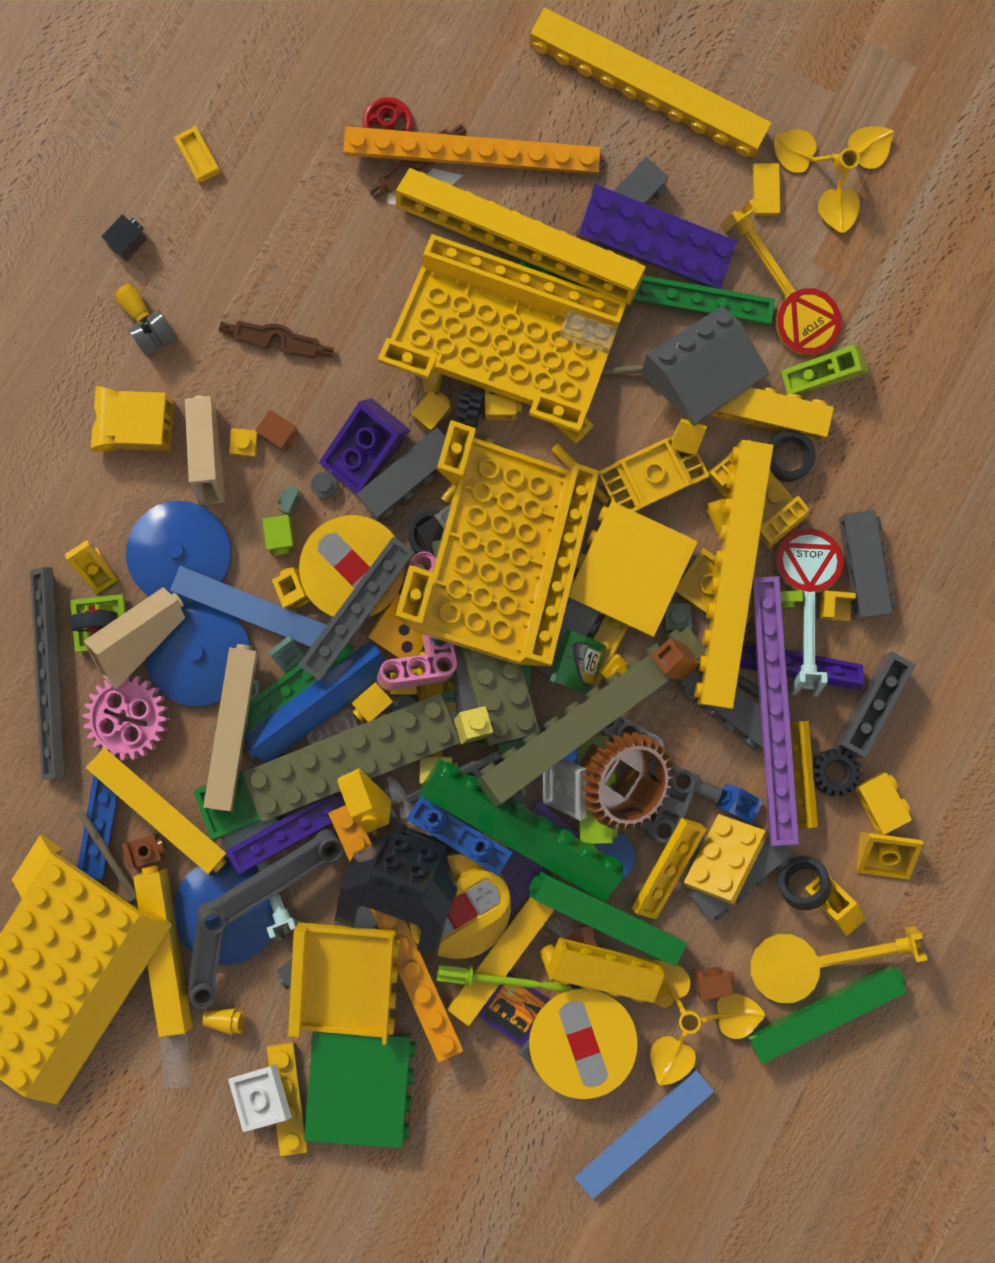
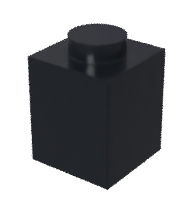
(124, 237)

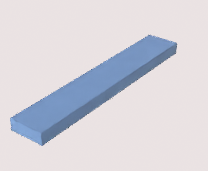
(247, 606)
(644, 1134)

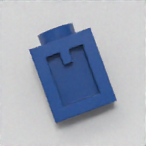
(739, 803)

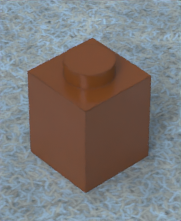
(278, 431)

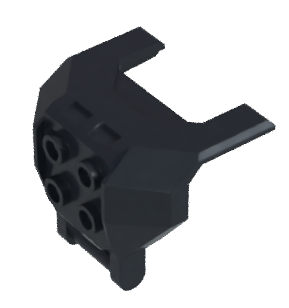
(402, 878)

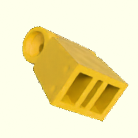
(131, 421)

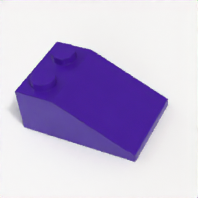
(364, 445)

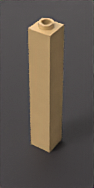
(231, 728)

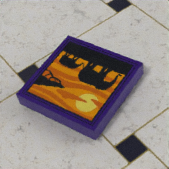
(513, 1010)

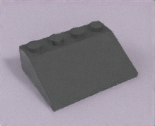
(705, 366)

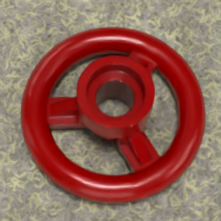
(387, 111)

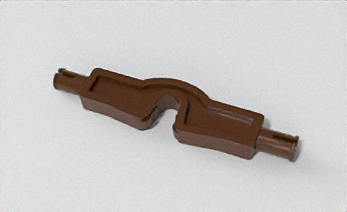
(392, 177)
(263, 335)

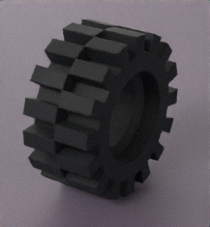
(469, 408)
(851, 772)

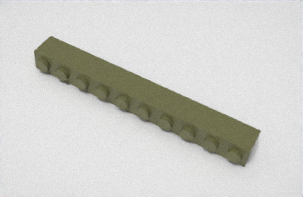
(579, 724)

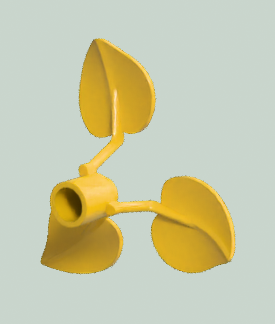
(866, 147)
(736, 1017)

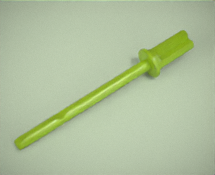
(465, 976)

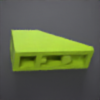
(826, 370)

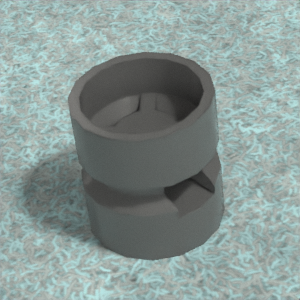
(152, 333)

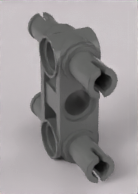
(677, 803)

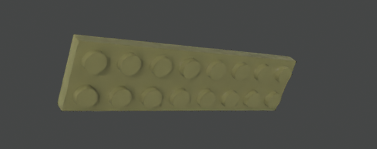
(503, 692)
(372, 747)

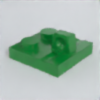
(224, 823)

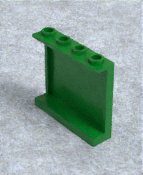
(359, 1089)

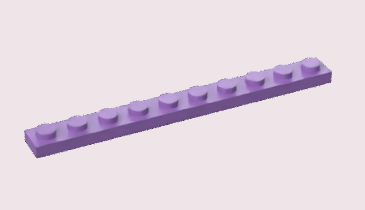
(774, 711)

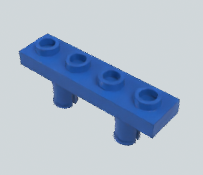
(459, 836)

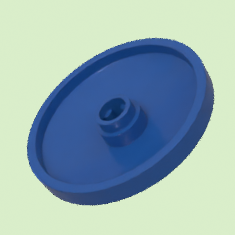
(175, 537)
(194, 656)
(241, 937)

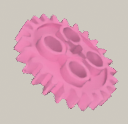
(119, 740)

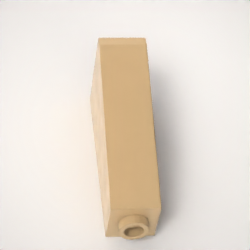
(204, 451)
(134, 636)

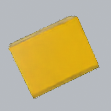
(887, 855)

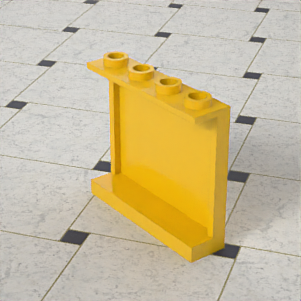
(631, 568)
(343, 980)

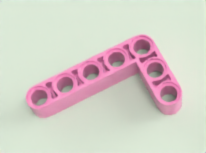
(427, 662)

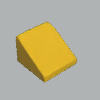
(688, 437)

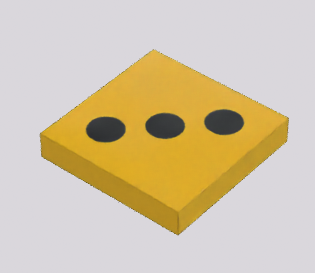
(394, 634)

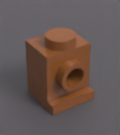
(133, 852)
(714, 983)

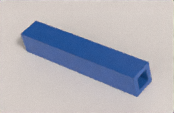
(315, 704)

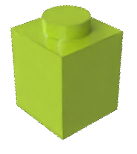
(279, 535)

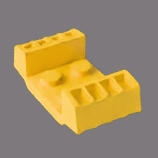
(652, 475)
(780, 509)

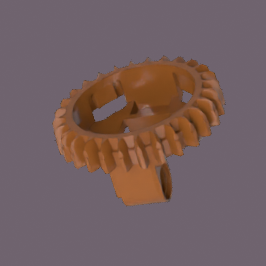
(636, 787)

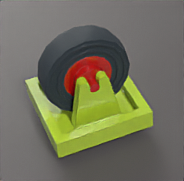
(92, 615)

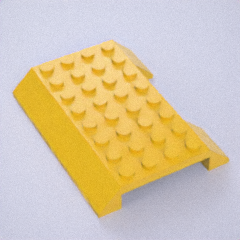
(501, 331)
(502, 552)
(64, 970)

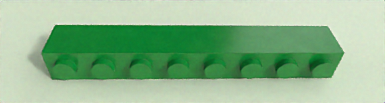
(523, 831)

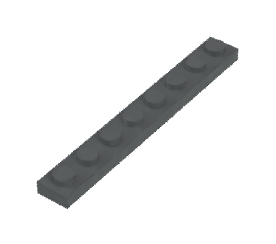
(47, 674)

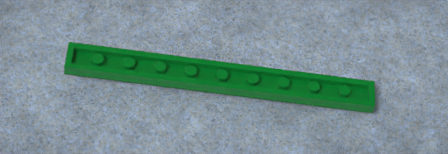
(694, 298)

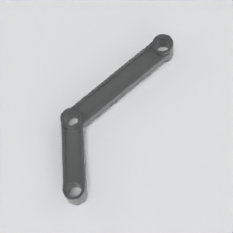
(242, 900)

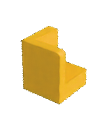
(835, 605)

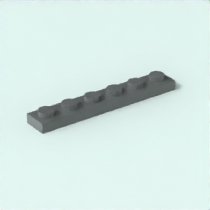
(356, 608)

